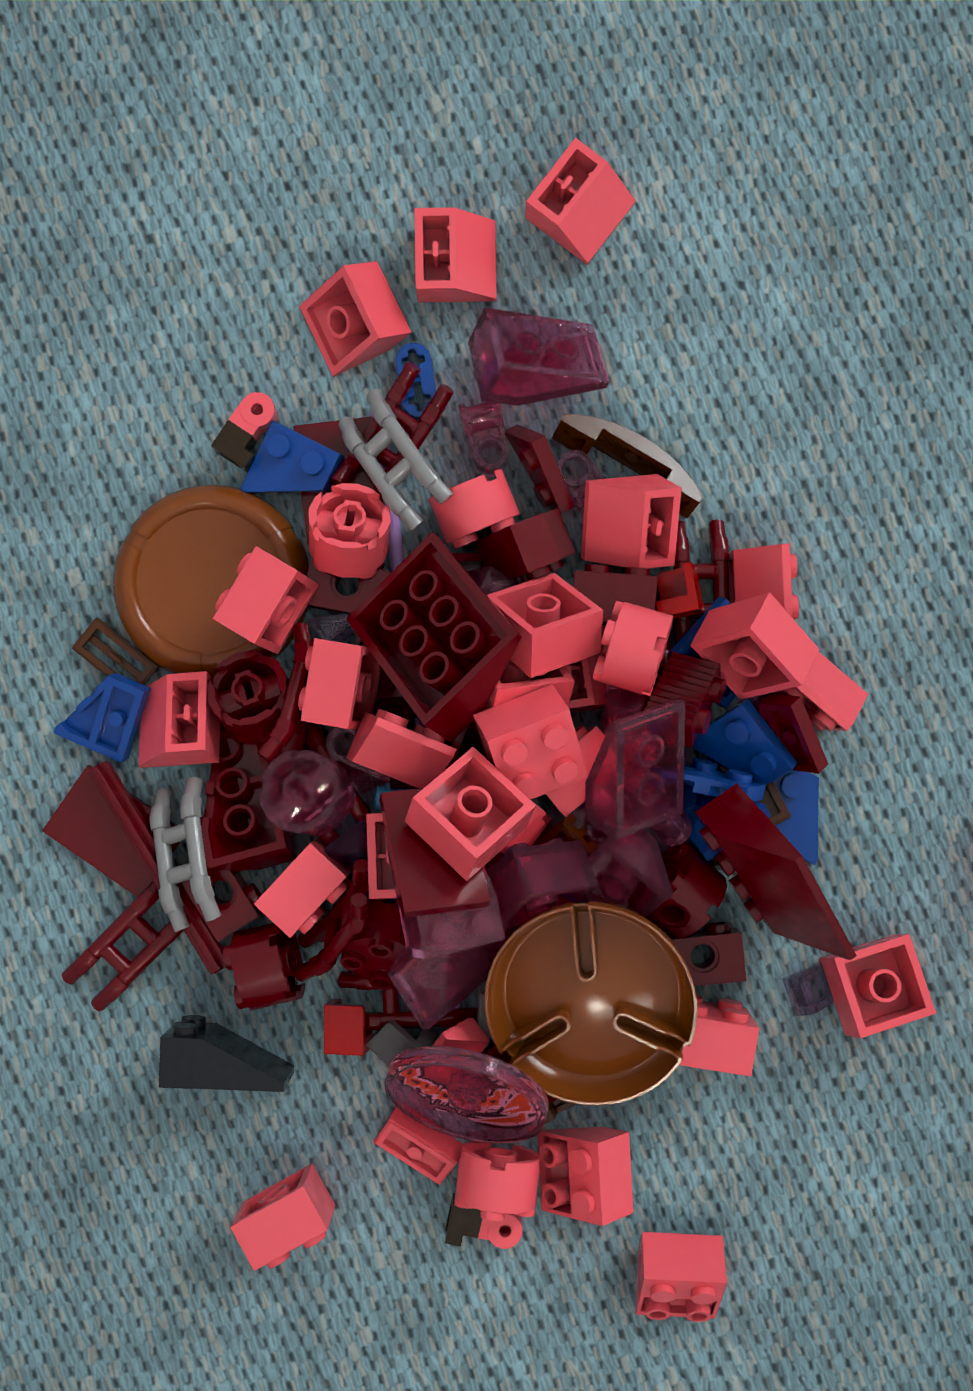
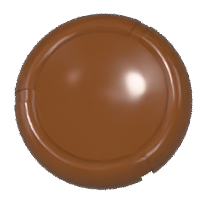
(180, 564)
(591, 1003)

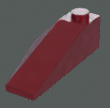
(234, 823)

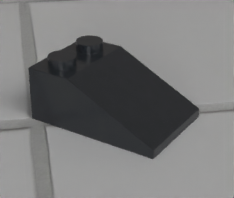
(217, 1059)

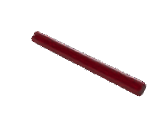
(142, 841)

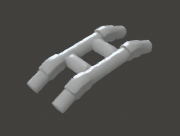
(412, 461)
(196, 869)

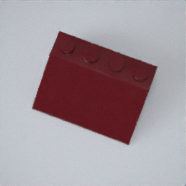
(436, 637)
(770, 873)

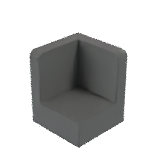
(393, 1040)

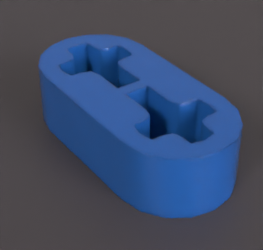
(426, 377)

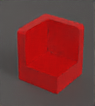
(680, 592)
(345, 1029)

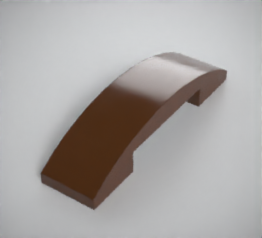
(630, 450)

